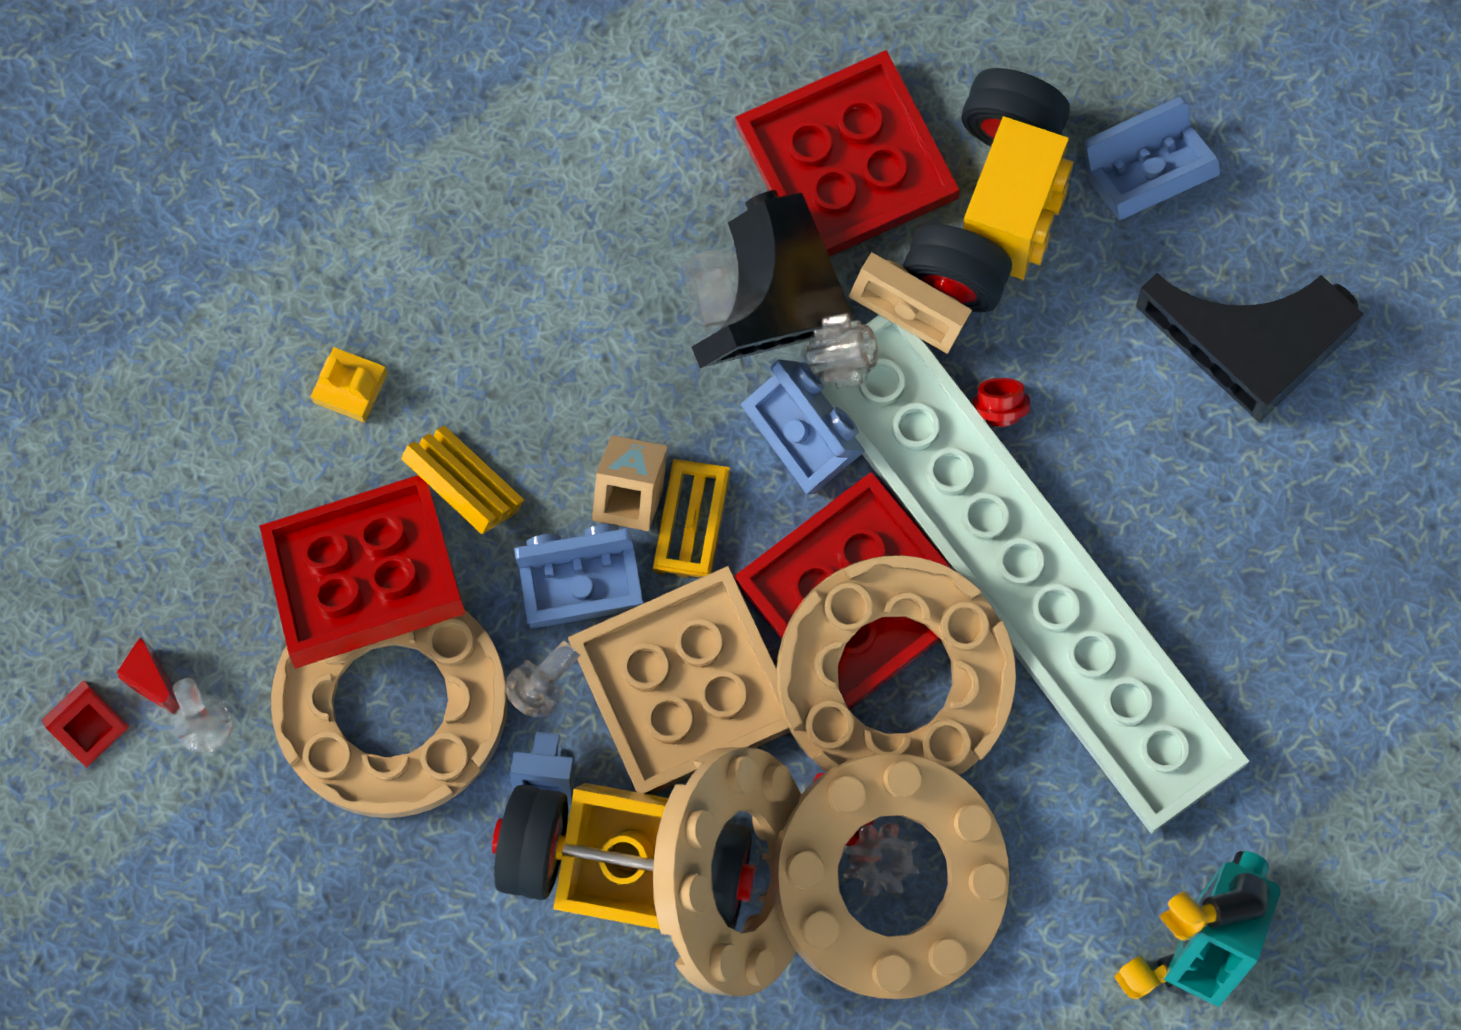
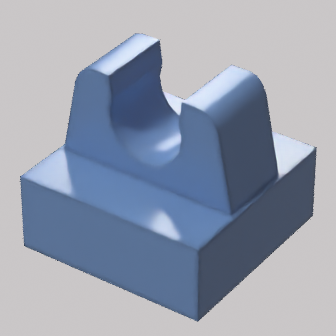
(544, 766)

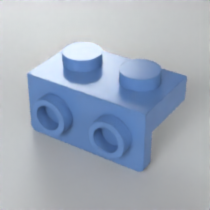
(1148, 159)
(803, 425)
(579, 576)

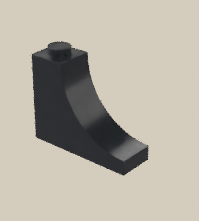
(782, 281)
(1255, 349)

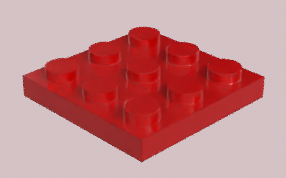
(851, 151)
(848, 530)
(360, 571)

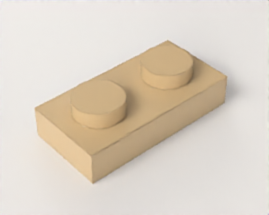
(909, 302)

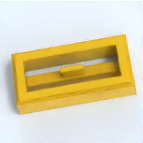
(462, 479)
(684, 566)

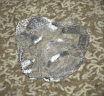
(535, 688)
(202, 720)

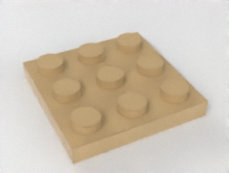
(682, 680)

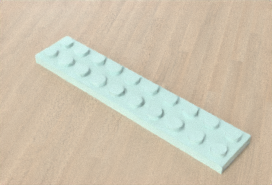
(1054, 600)

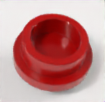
(1001, 401)

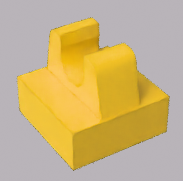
(349, 384)

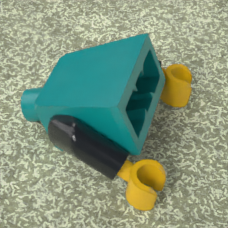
(1217, 934)

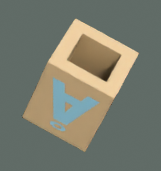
(629, 483)

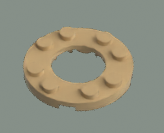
(896, 588)
(407, 782)
(693, 818)
(808, 884)

